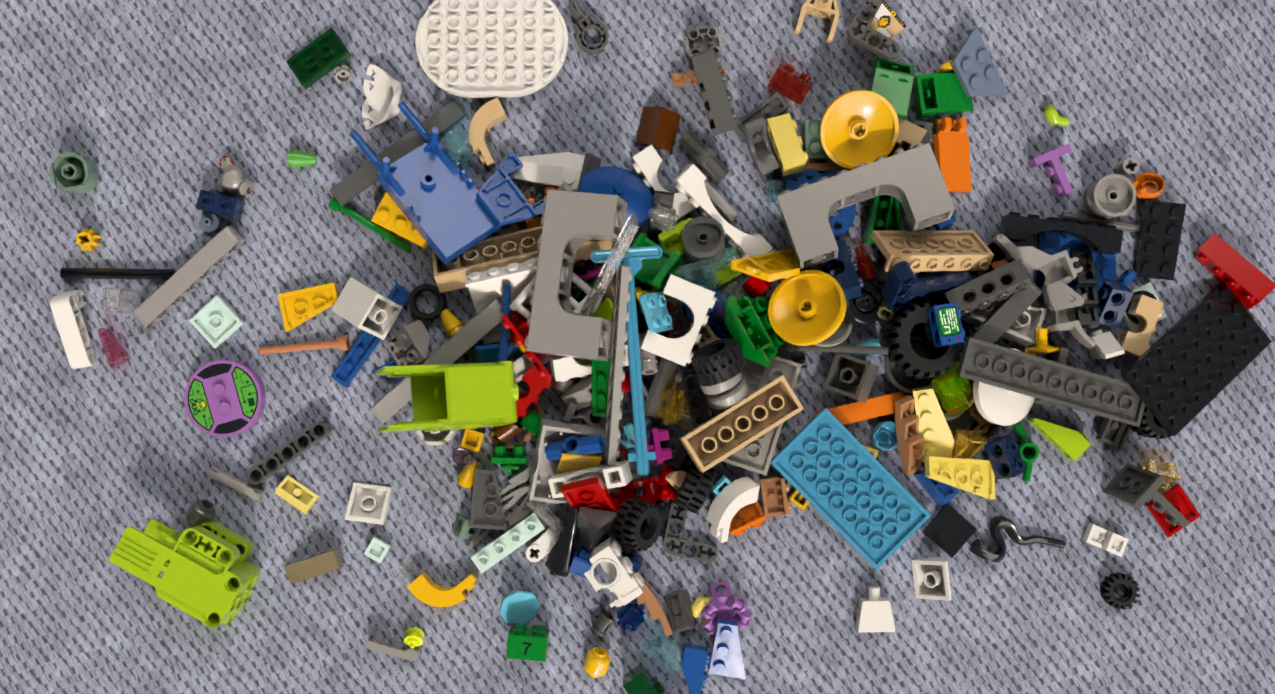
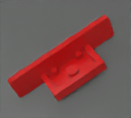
(520, 336)

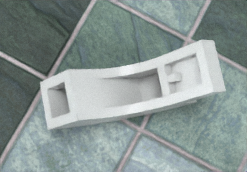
(728, 503)

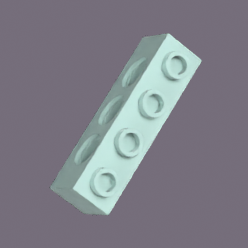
(508, 542)

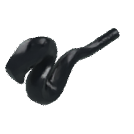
(995, 526)

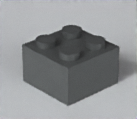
(851, 377)

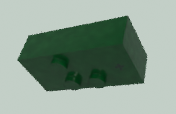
(641, 682)

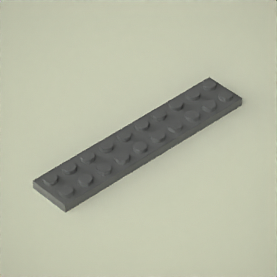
(1050, 381)

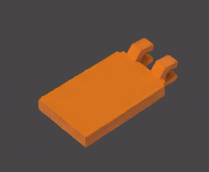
(953, 154)

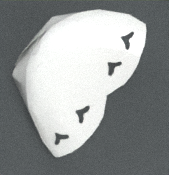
(382, 98)

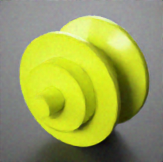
(414, 637)

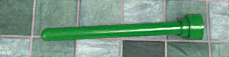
(335, 206)

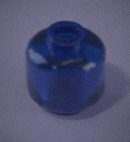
(630, 617)

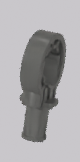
(580, 18)

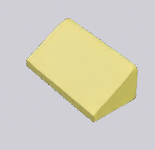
(296, 494)

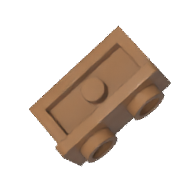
(775, 497)

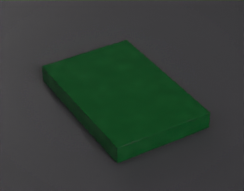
(318, 58)

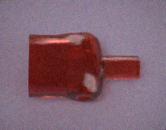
(864, 265)

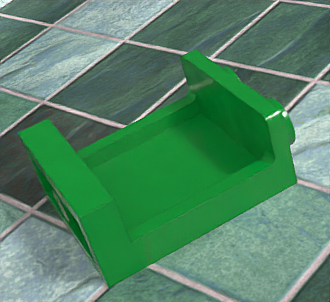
(656, 271)

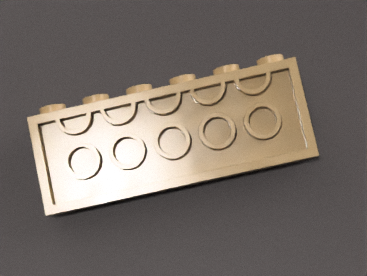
(934, 249)

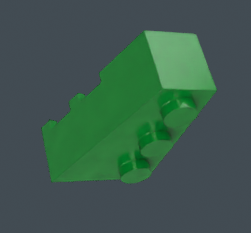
(881, 215)

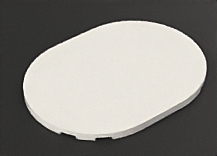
(491, 46)

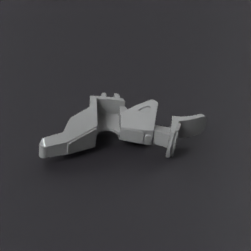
(1057, 295)

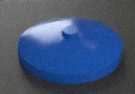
(624, 184)

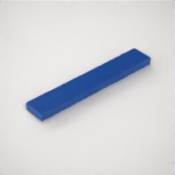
(365, 345)

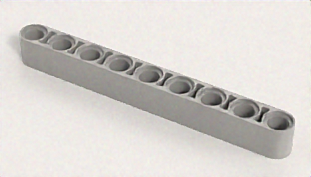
(445, 354)

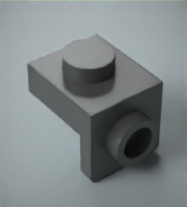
(923, 123)

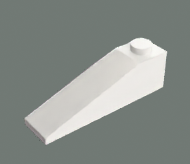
(551, 169)

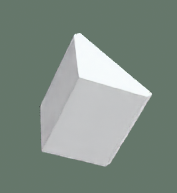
(931, 579)

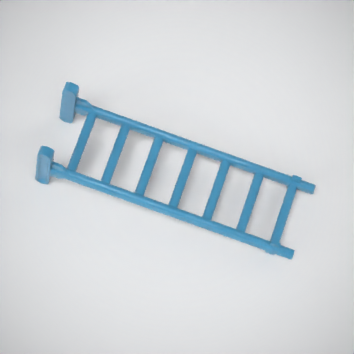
(633, 259)

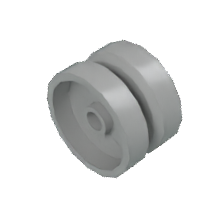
(1109, 196)
(726, 393)

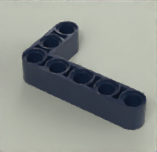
(905, 289)

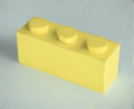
(787, 144)

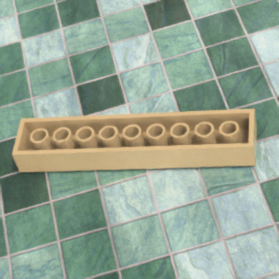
(500, 252)

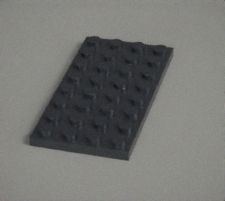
(1196, 359)

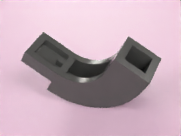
(760, 150)

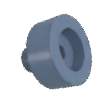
(210, 223)

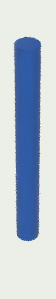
(504, 332)

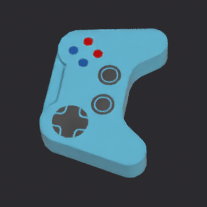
(627, 436)

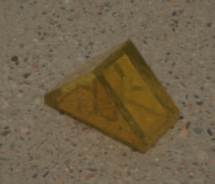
(967, 443)

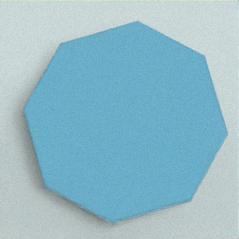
(519, 607)

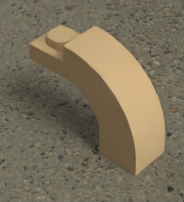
(481, 123)

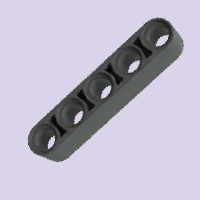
(1006, 314)
(282, 458)

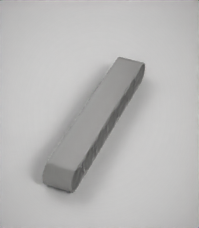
(188, 276)

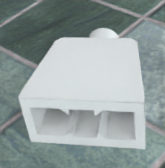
(874, 613)

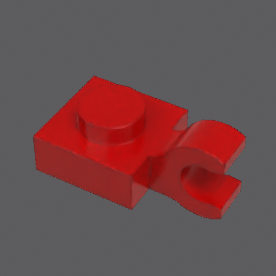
(667, 489)

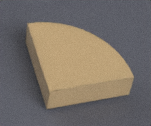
(676, 478)

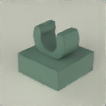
(462, 527)

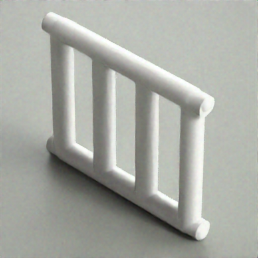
(529, 291)

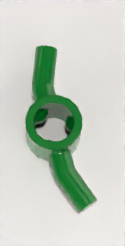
(1034, 452)

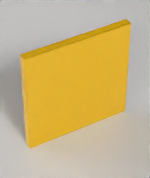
(574, 461)

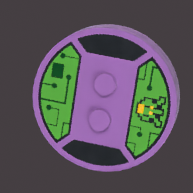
(224, 398)

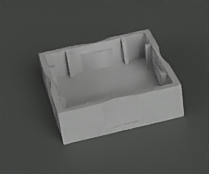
(544, 469)

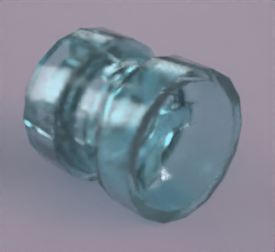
(774, 189)

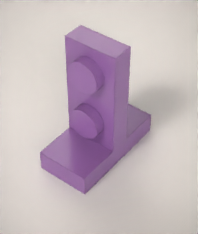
(1054, 169)

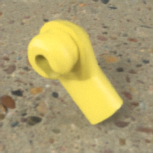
(698, 605)

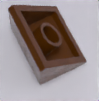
(658, 128)

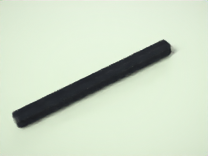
(116, 273)

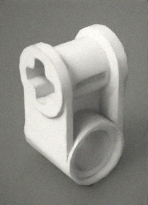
(544, 543)

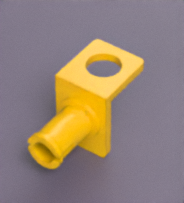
(1041, 343)

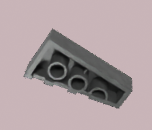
(713, 92)

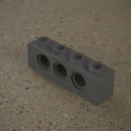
(993, 279)

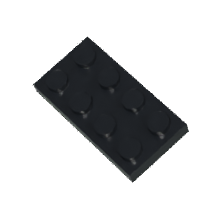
(1159, 239)

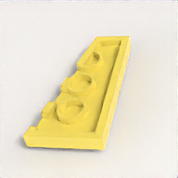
(932, 424)
(965, 474)

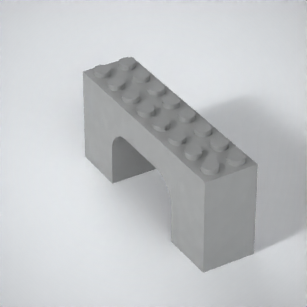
(907, 176)
(567, 224)

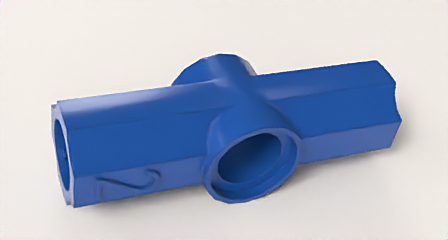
(584, 446)

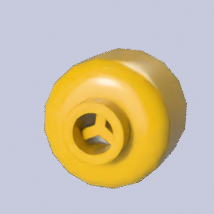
(596, 662)

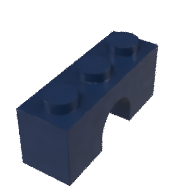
(848, 278)

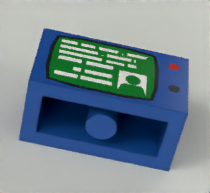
(946, 324)

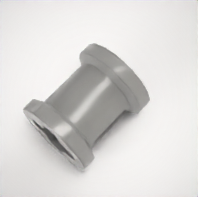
(1133, 164)

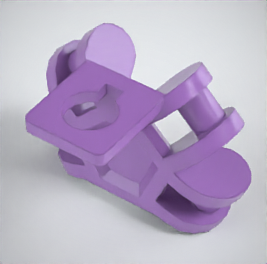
(725, 608)

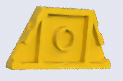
(768, 265)

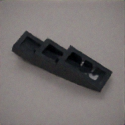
(1085, 286)

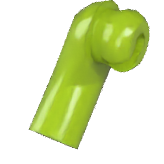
(1053, 117)

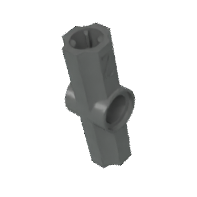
(703, 156)

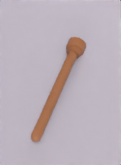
(341, 343)

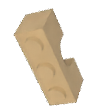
(1147, 312)

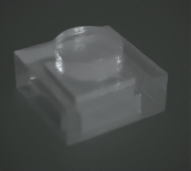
(407, 569)

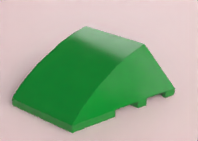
(750, 326)

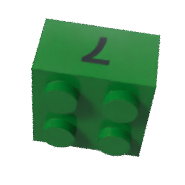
(528, 643)

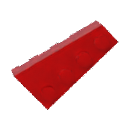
(1235, 271)

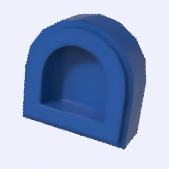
(1127, 277)

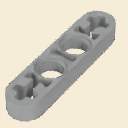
(718, 202)

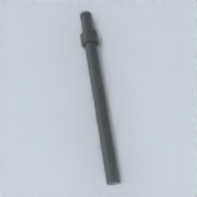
(1082, 218)
(838, 348)

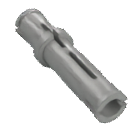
(242, 487)

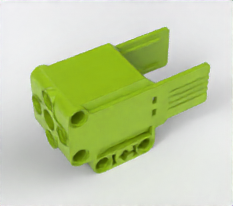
(457, 396)
(200, 569)

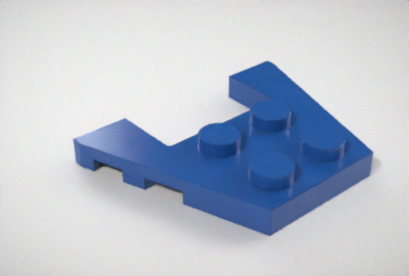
(504, 198)

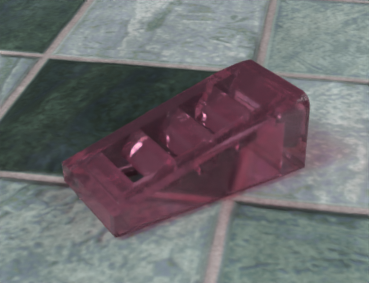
(113, 350)

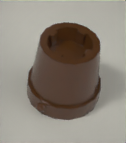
(506, 432)

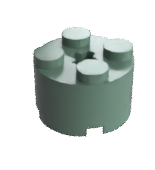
(74, 173)

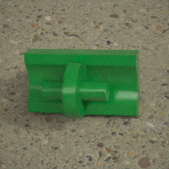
(510, 461)

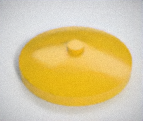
(858, 128)
(807, 308)

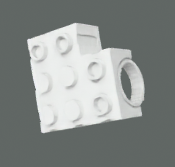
(625, 582)

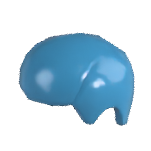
(880, 440)

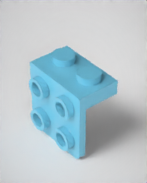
(656, 312)

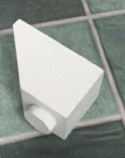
(1105, 346)

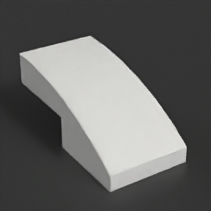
(1105, 539)

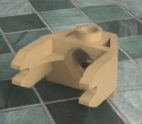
(821, 8)

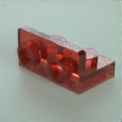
(790, 83)

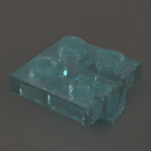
(700, 273)

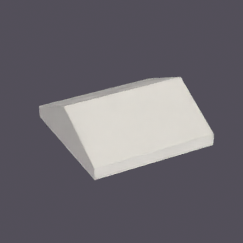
(368, 503)

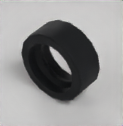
(413, 297)

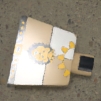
(886, 23)

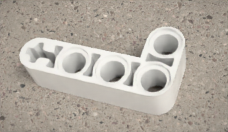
(72, 328)

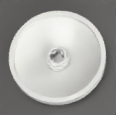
(1001, 405)

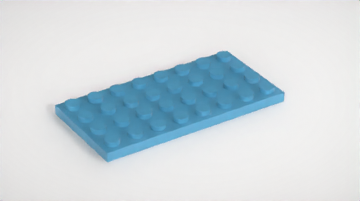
(850, 488)

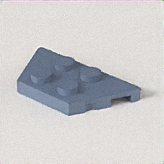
(976, 69)

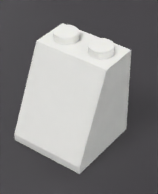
(366, 308)

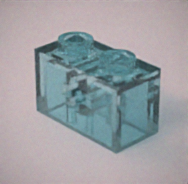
(457, 147)

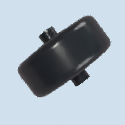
(863, 309)

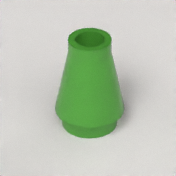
(301, 159)

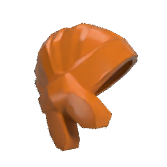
(1148, 185)

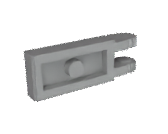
(395, 649)

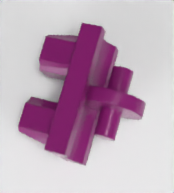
(656, 436)

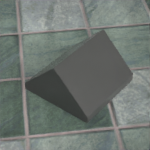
(593, 526)

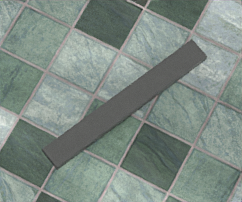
(368, 174)

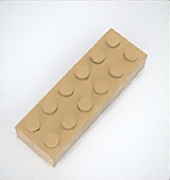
(741, 423)

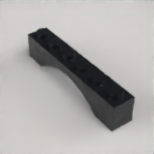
(1099, 239)

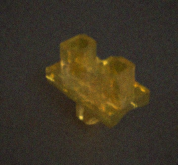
(675, 406)
(1168, 472)

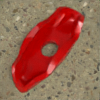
(651, 494)

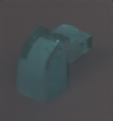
(668, 650)

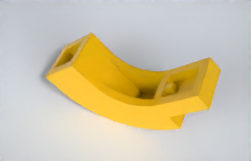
(435, 595)

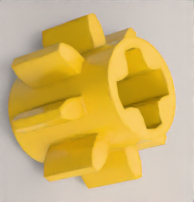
(93, 240)

